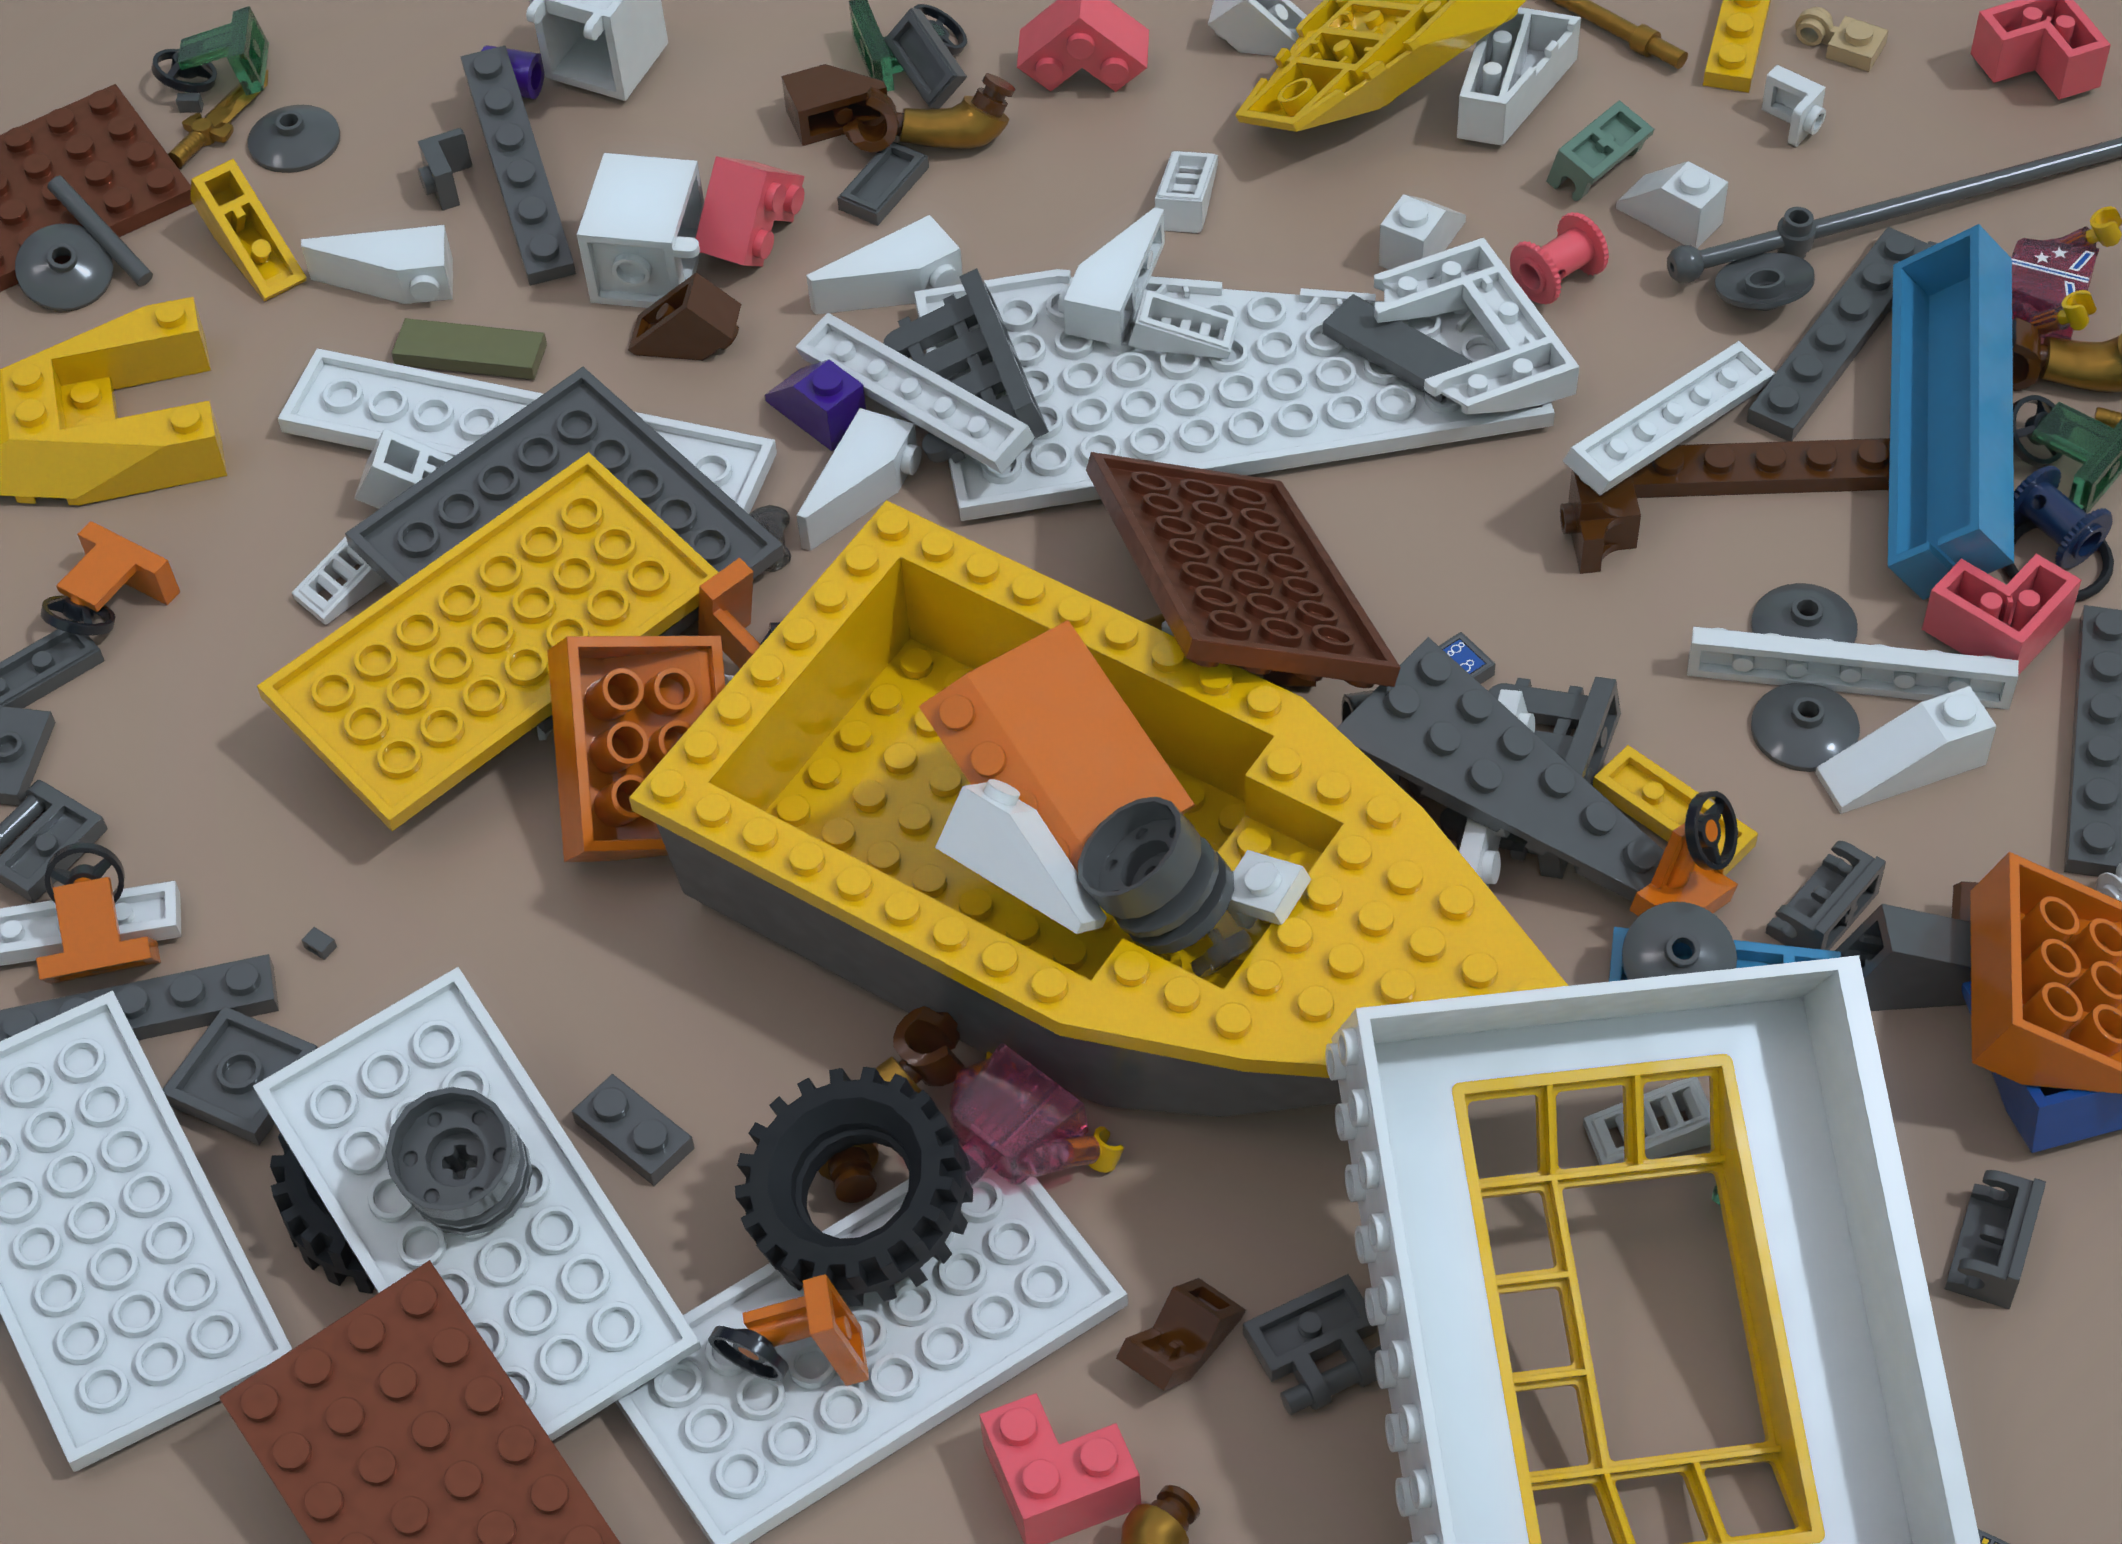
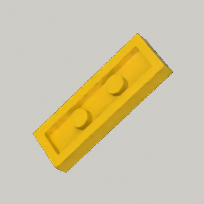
(1736, 44)
(1659, 799)

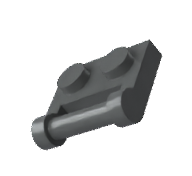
(60, 825)

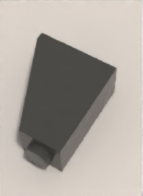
(1911, 958)

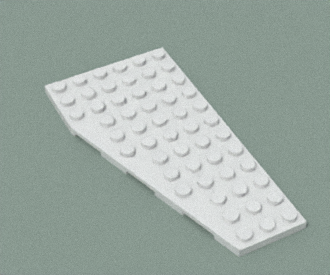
(1269, 407)

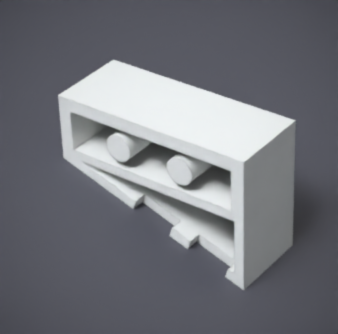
(1514, 73)

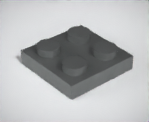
(223, 1067)

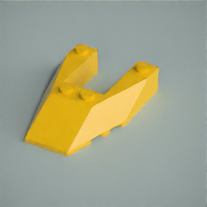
(1364, 56)
(63, 420)

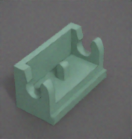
(1599, 148)

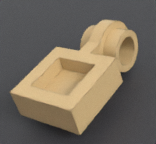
(1851, 43)

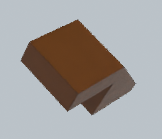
(1184, 1335)

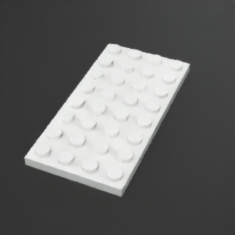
(114, 1242)
(548, 1290)
(764, 1449)

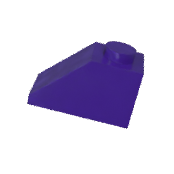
(819, 401)

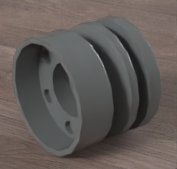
(1156, 875)
(437, 1139)

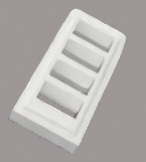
(1184, 194)
(1165, 326)
(336, 564)
(1665, 1101)

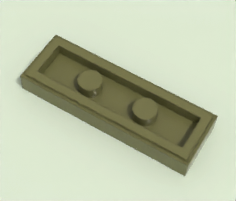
(469, 348)

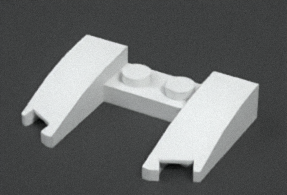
(1532, 359)

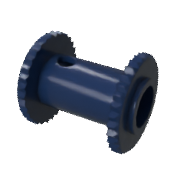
(2059, 517)

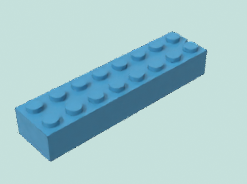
(1951, 411)

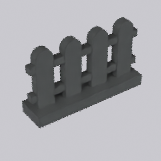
(970, 351)
(1595, 724)

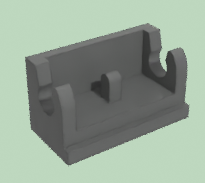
(1829, 900)
(1995, 1238)

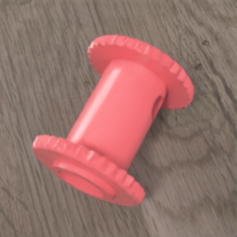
(1577, 247)

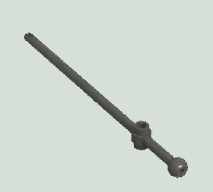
(1799, 228)

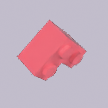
(1083, 36)
(2041, 37)
(742, 207)
(1997, 619)
(1056, 1485)

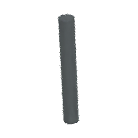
(100, 230)

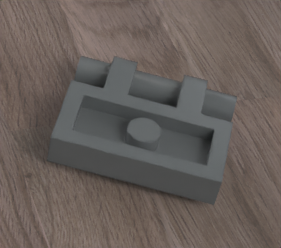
(1309, 1330)

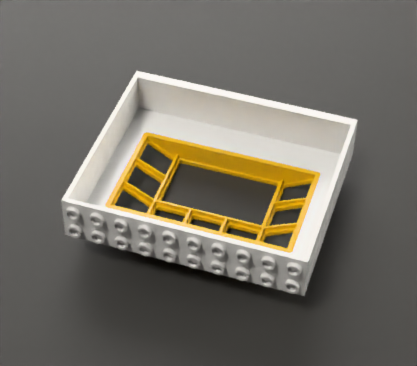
(1809, 1216)

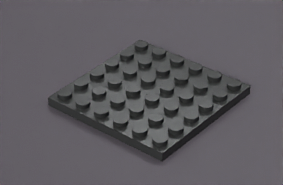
(530, 450)

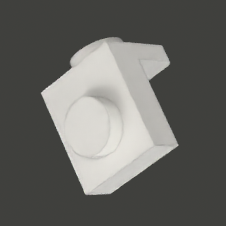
(1794, 101)
(1265, 889)

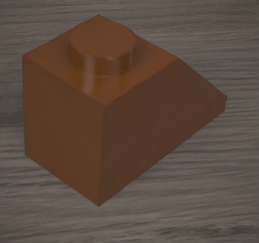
(826, 99)
(687, 322)

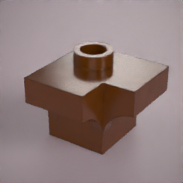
(1600, 521)

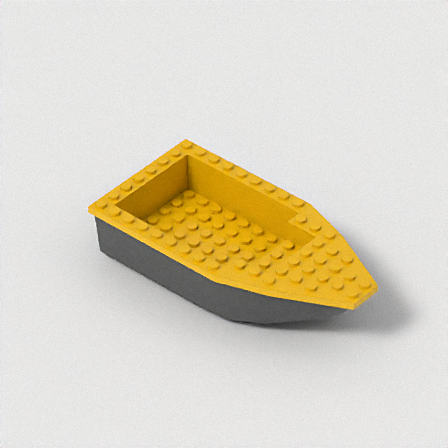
(822, 795)

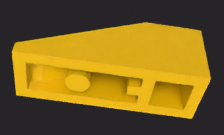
(245, 230)

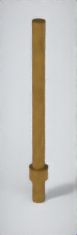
(1640, 38)

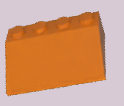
(614, 719)
(1053, 733)
(2046, 979)

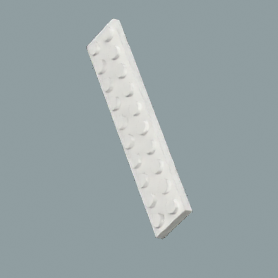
(356, 397)

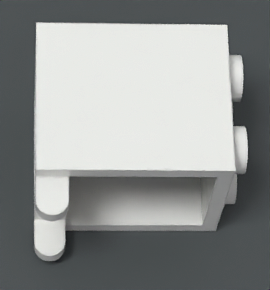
(599, 42)
(640, 228)

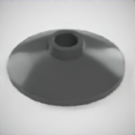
(294, 138)
(1765, 281)
(68, 284)
(1805, 612)
(1801, 741)
(1651, 937)

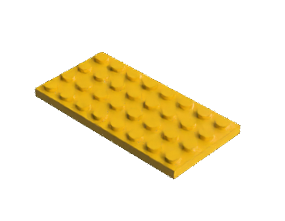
(459, 651)

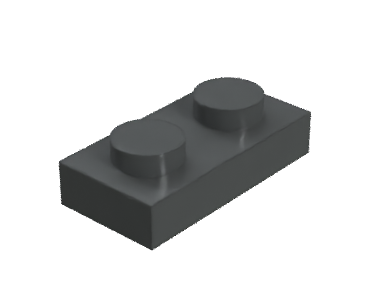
(633, 1129)

